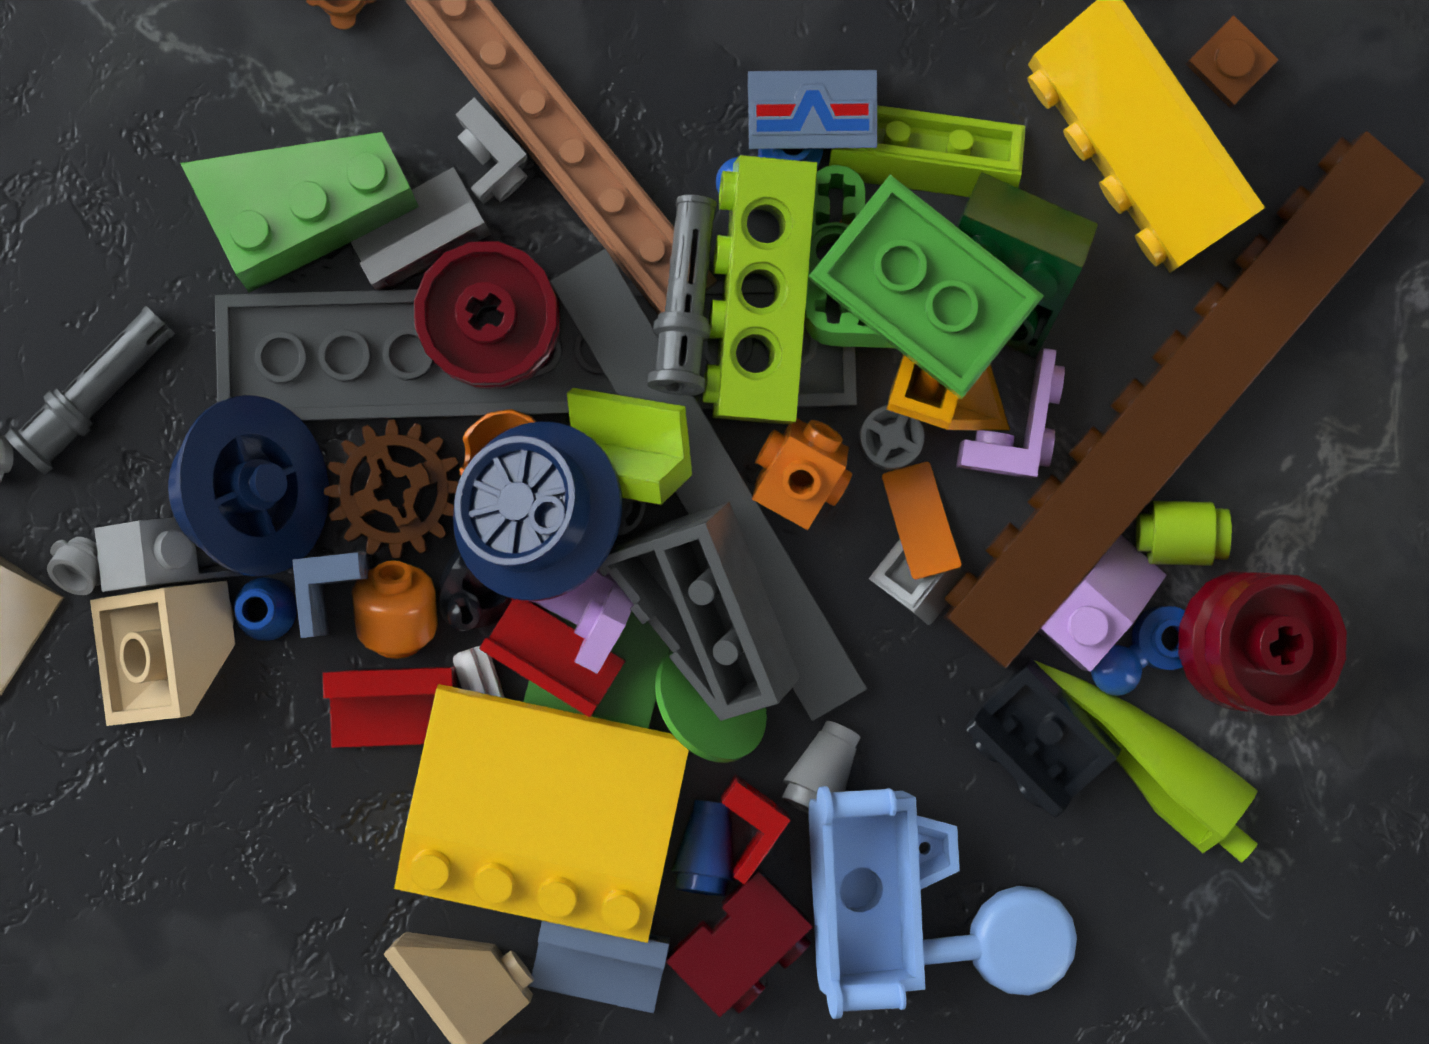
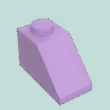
(1103, 605)

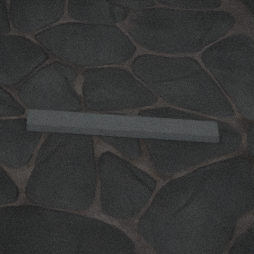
(627, 352)

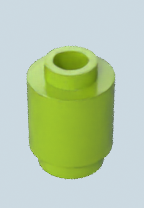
(1184, 533)

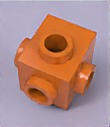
(802, 471)

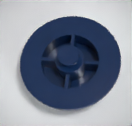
(250, 486)
(537, 511)

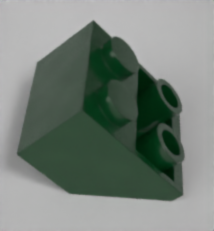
(1035, 242)

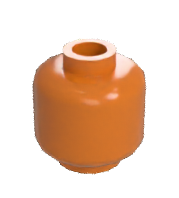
(395, 609)

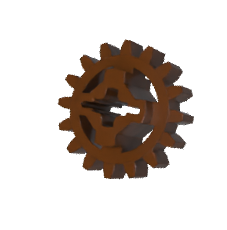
(368, 500)

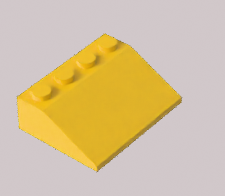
(1141, 134)
(541, 813)

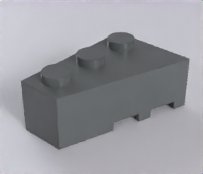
(708, 607)

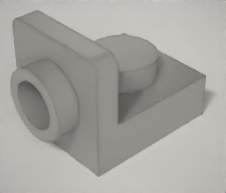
(489, 140)

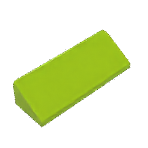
(937, 151)

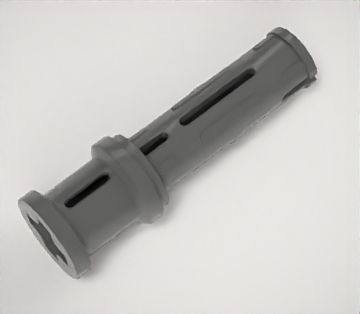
(681, 330)
(70, 410)

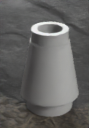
(822, 764)

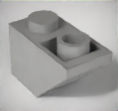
(151, 556)

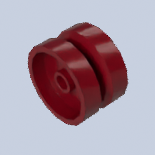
(481, 277)
(1262, 643)

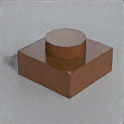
(1232, 61)

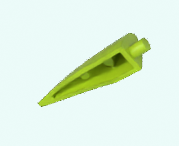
(1173, 774)

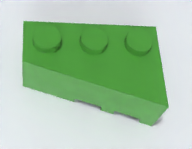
(298, 201)

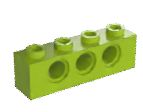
(788, 193)

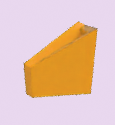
(926, 400)

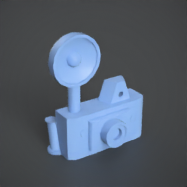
(871, 912)

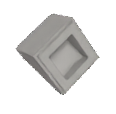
(920, 596)

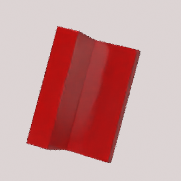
(545, 654)
(383, 704)
(762, 814)

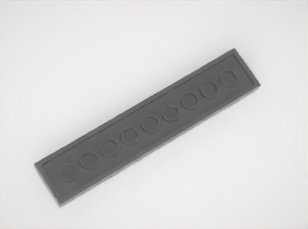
(364, 360)

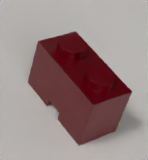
(753, 936)

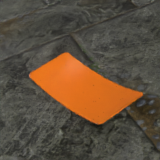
(921, 520)

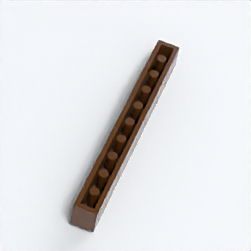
(1182, 398)

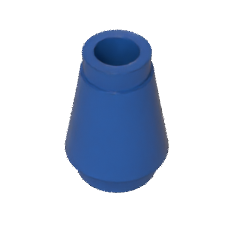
(280, 604)
(706, 851)

